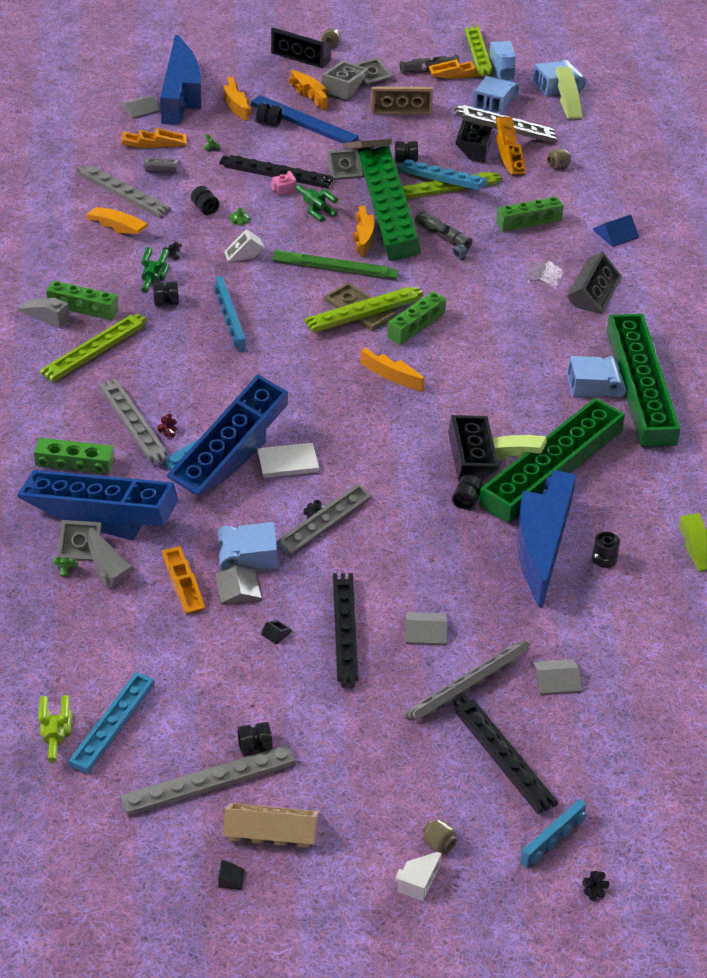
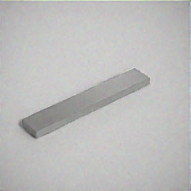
(323, 519)

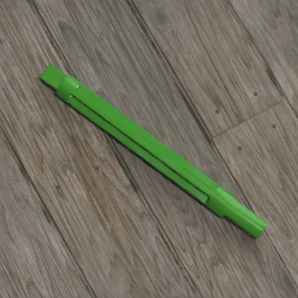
(334, 264)

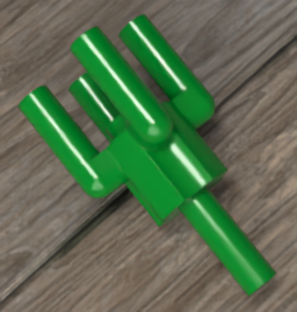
(317, 202)
(154, 270)

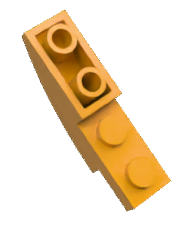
(309, 87)
(236, 100)
(509, 149)
(364, 231)

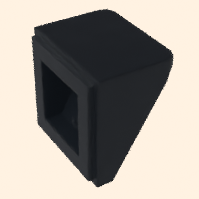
(275, 631)
(230, 876)

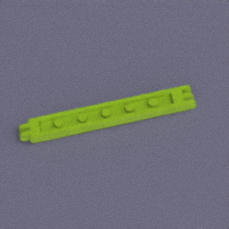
(478, 50)
(438, 187)
(363, 309)
(93, 347)

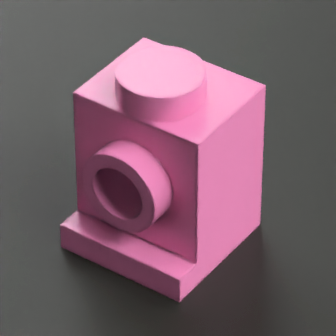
(284, 184)

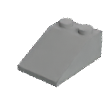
(343, 79)

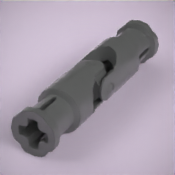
(416, 64)
(434, 225)

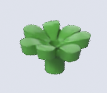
(211, 143)
(240, 217)
(65, 564)

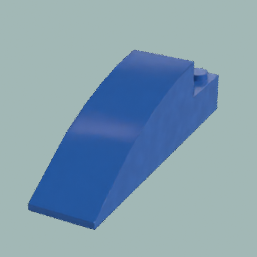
(181, 84)
(231, 437)
(114, 501)
(541, 530)

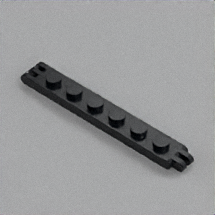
(274, 170)
(345, 630)
(504, 755)

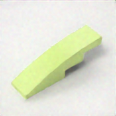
(569, 93)
(518, 445)

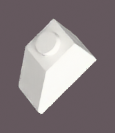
(244, 247)
(418, 875)

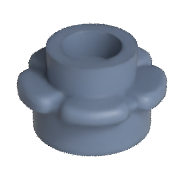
(460, 251)

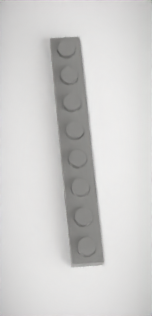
(207, 780)

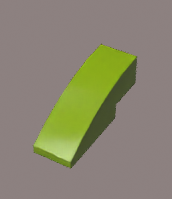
(695, 537)

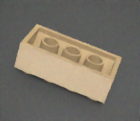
(401, 100)
(271, 824)

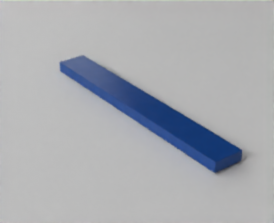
(309, 122)

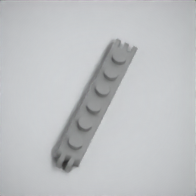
(521, 127)
(123, 190)
(133, 421)
(463, 683)

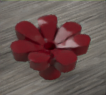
(168, 426)

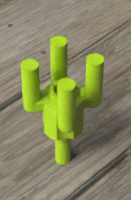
(54, 727)

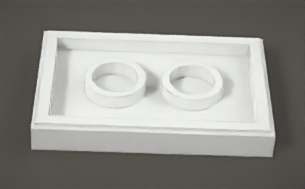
(287, 460)

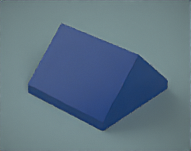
(618, 231)

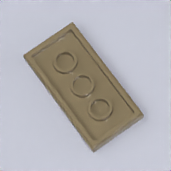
(369, 143)
(350, 294)

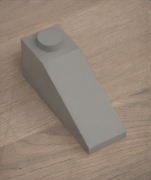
(47, 310)
(108, 563)

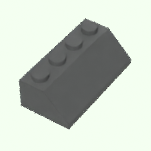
(595, 284)

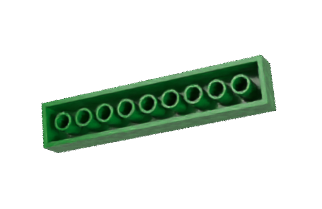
(389, 203)
(644, 380)
(564, 451)

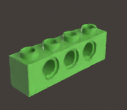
(529, 214)
(85, 300)
(416, 318)
(74, 455)

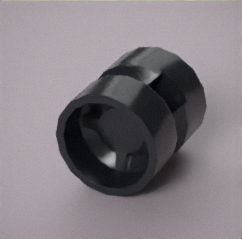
(269, 114)
(406, 151)
(205, 200)
(165, 293)
(467, 492)
(606, 549)
(254, 737)

